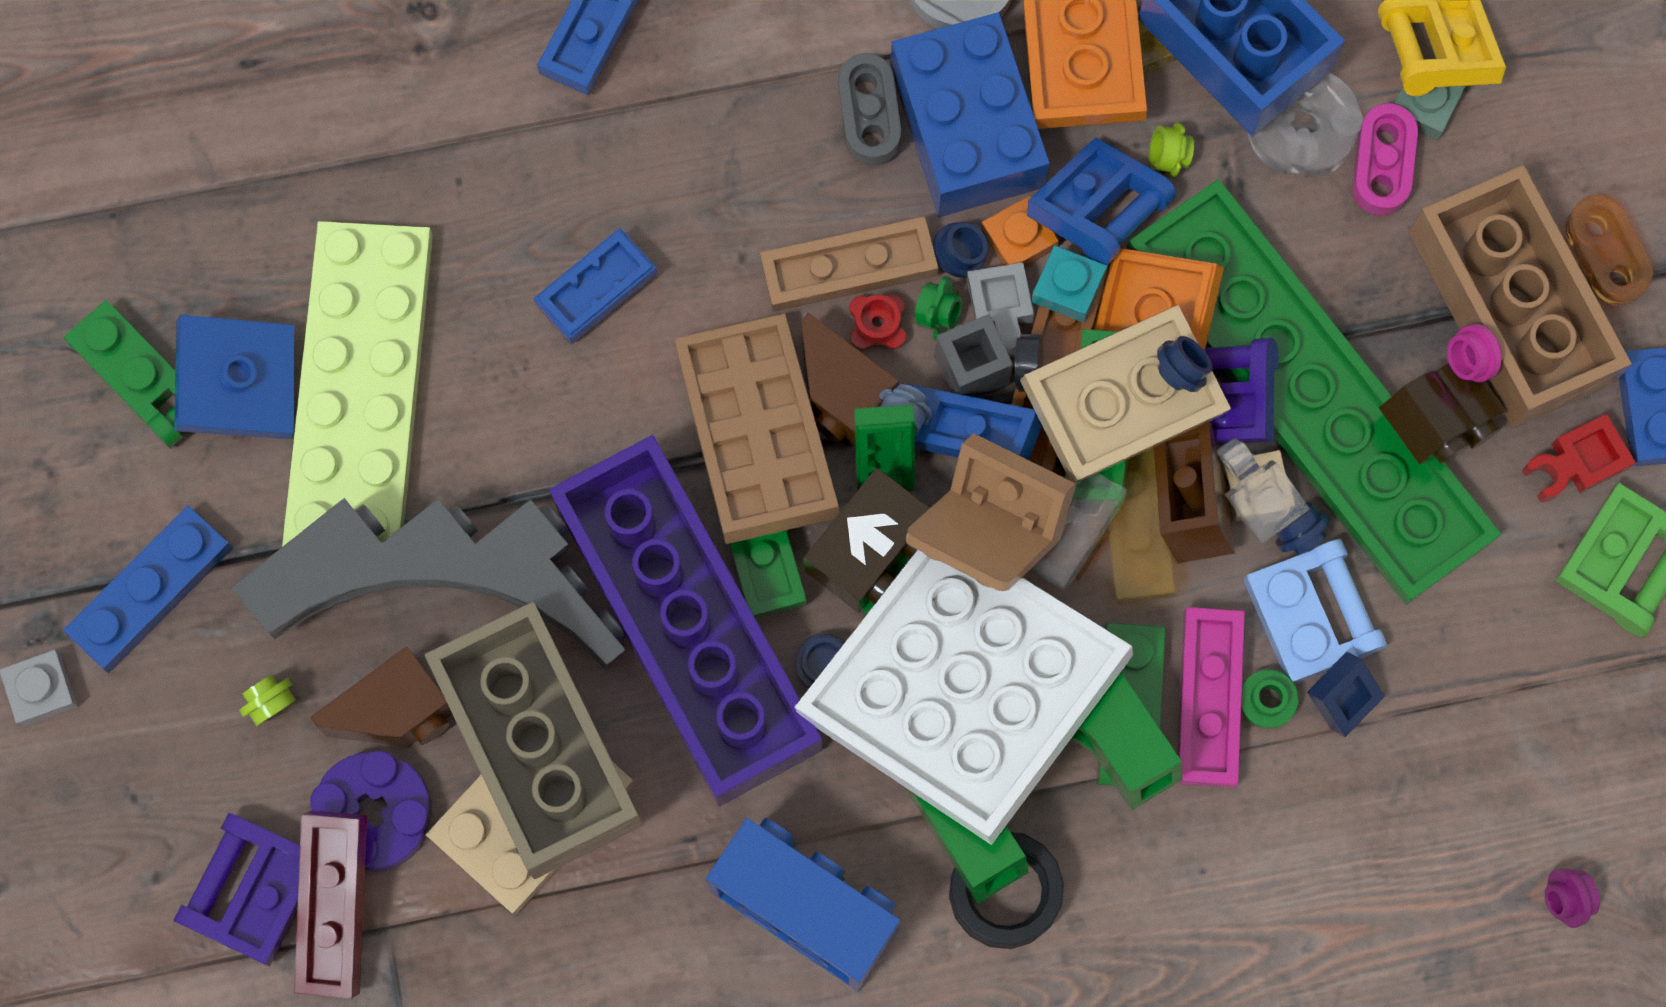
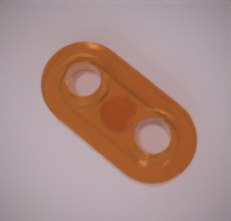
(1613, 251)

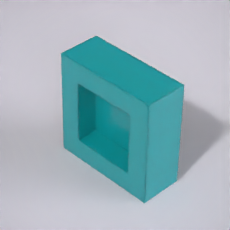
(1069, 284)

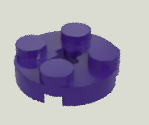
(379, 777)

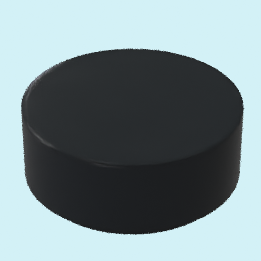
(1027, 356)

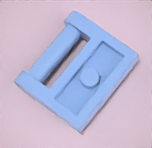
(1297, 619)

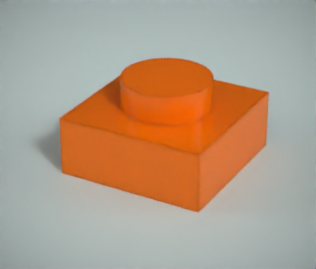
(1017, 236)

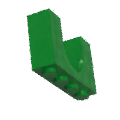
(1128, 749)

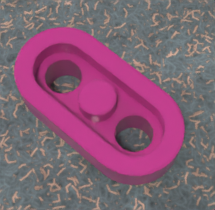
(1383, 162)

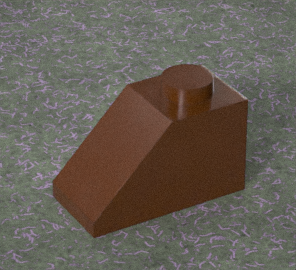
(839, 380)
(1192, 496)
(388, 706)

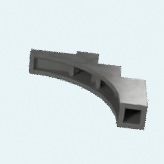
(345, 559)

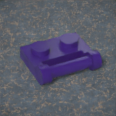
(1252, 401)
(264, 900)

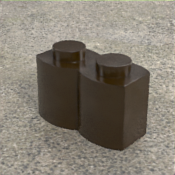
(1443, 415)

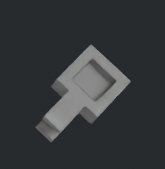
(1004, 296)

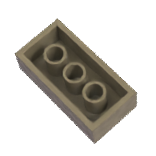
(533, 740)

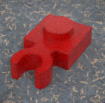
(1585, 456)

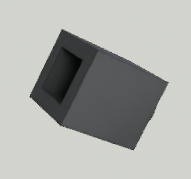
(973, 358)

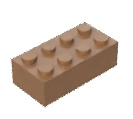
(1512, 272)

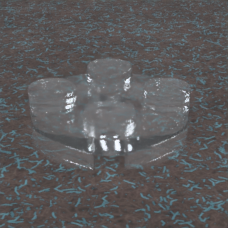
(1318, 152)

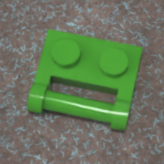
(1611, 553)

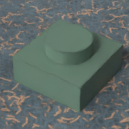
(1431, 109)

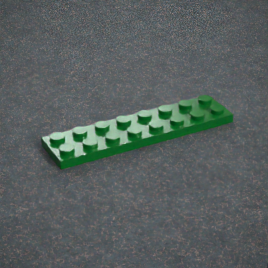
(1327, 415)

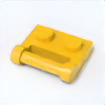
(1459, 38)

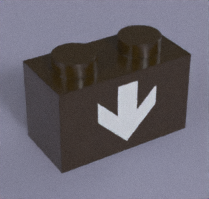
(865, 542)

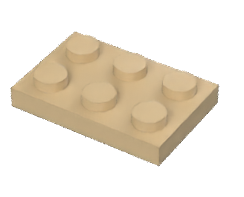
(1114, 402)
(481, 845)

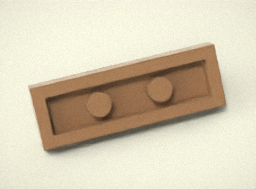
(849, 263)

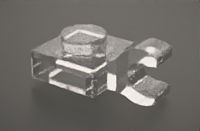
(1263, 495)

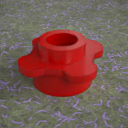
(868, 308)

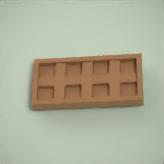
(756, 429)

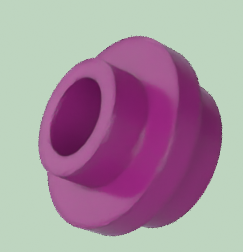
(1572, 896)

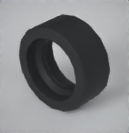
(1022, 933)

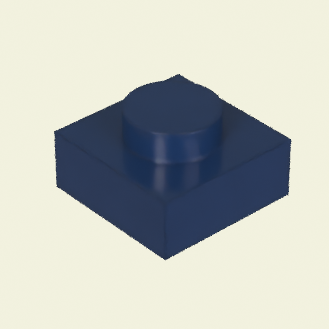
(1346, 694)

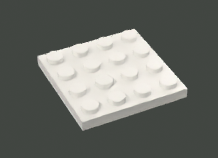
(964, 689)

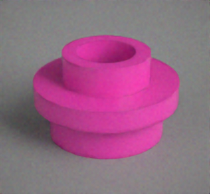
(1474, 353)

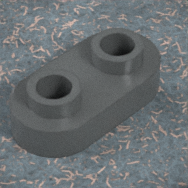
(869, 112)

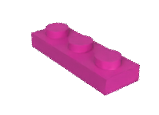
(1210, 696)

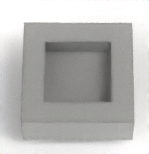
(38, 688)

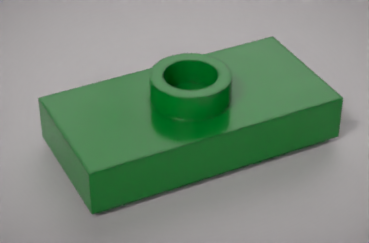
(885, 442)

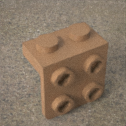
(995, 516)

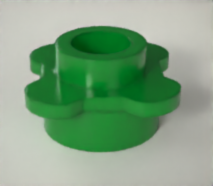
(938, 307)

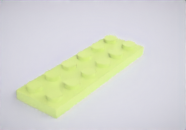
(359, 373)

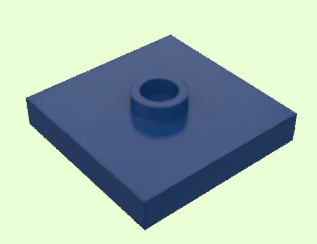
(234, 377)

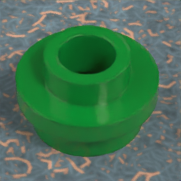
(1261, 715)

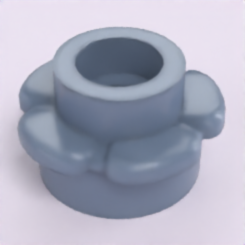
(908, 395)

